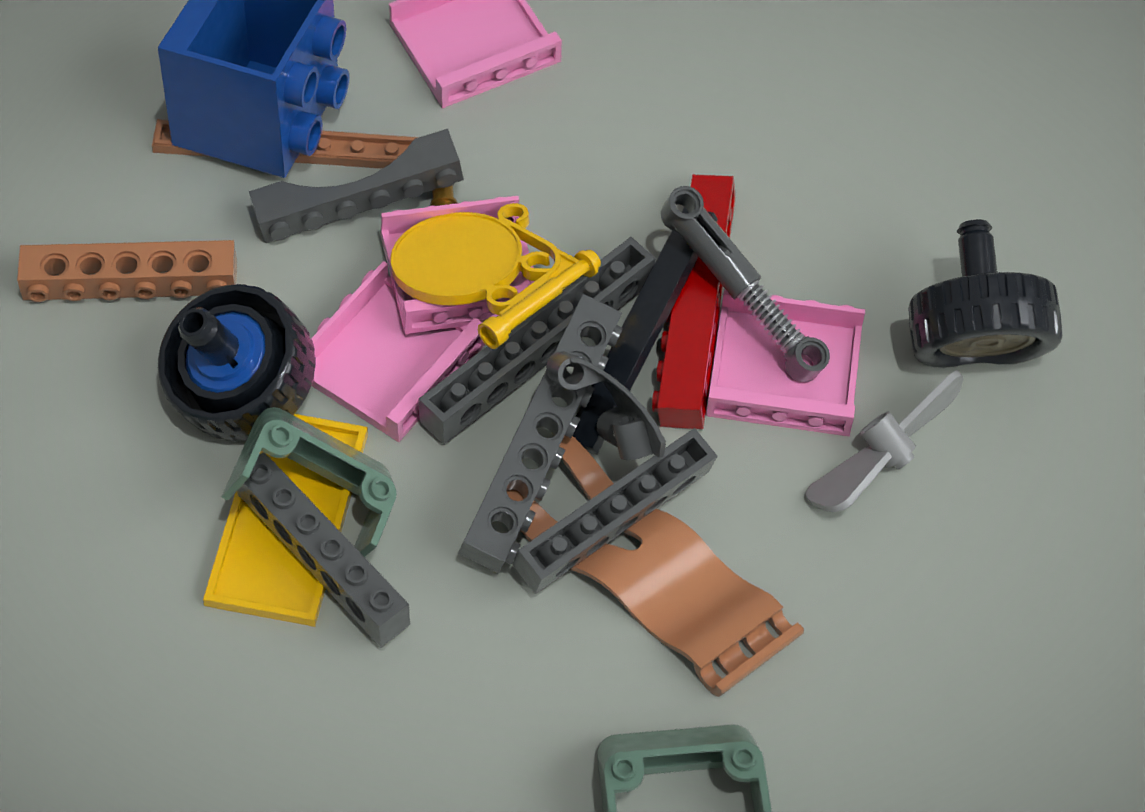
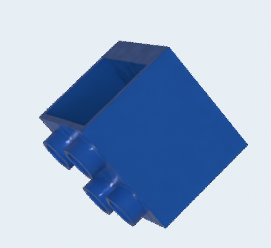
(252, 79)

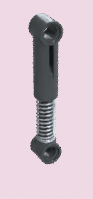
(741, 280)

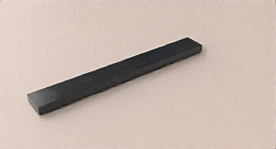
(639, 332)

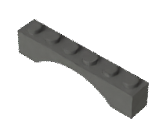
(292, 208)

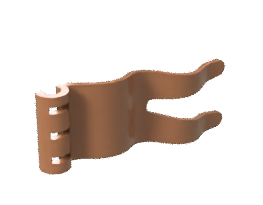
(678, 587)

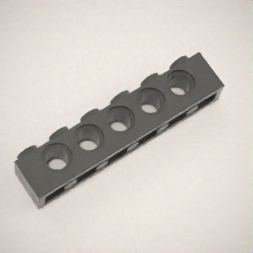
(614, 510)
(325, 551)

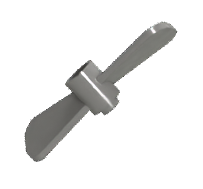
(887, 446)

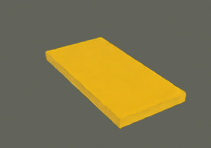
(253, 566)

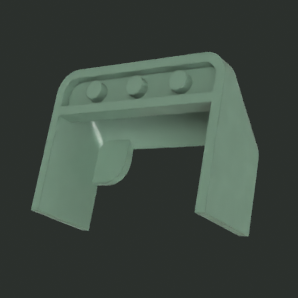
(290, 437)
(630, 756)

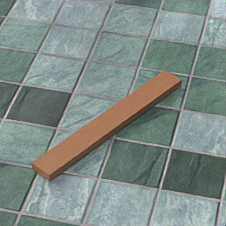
(333, 148)

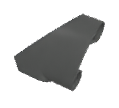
(630, 422)

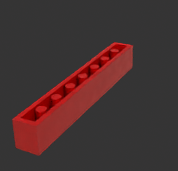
(694, 325)

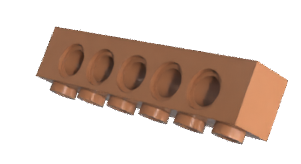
(112, 260)

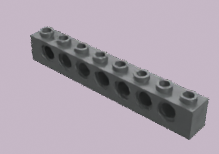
(499, 371)
(482, 542)

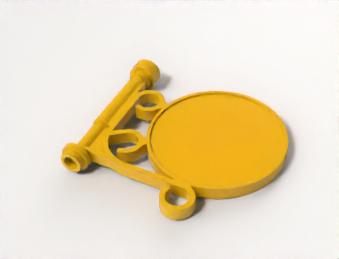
(476, 258)

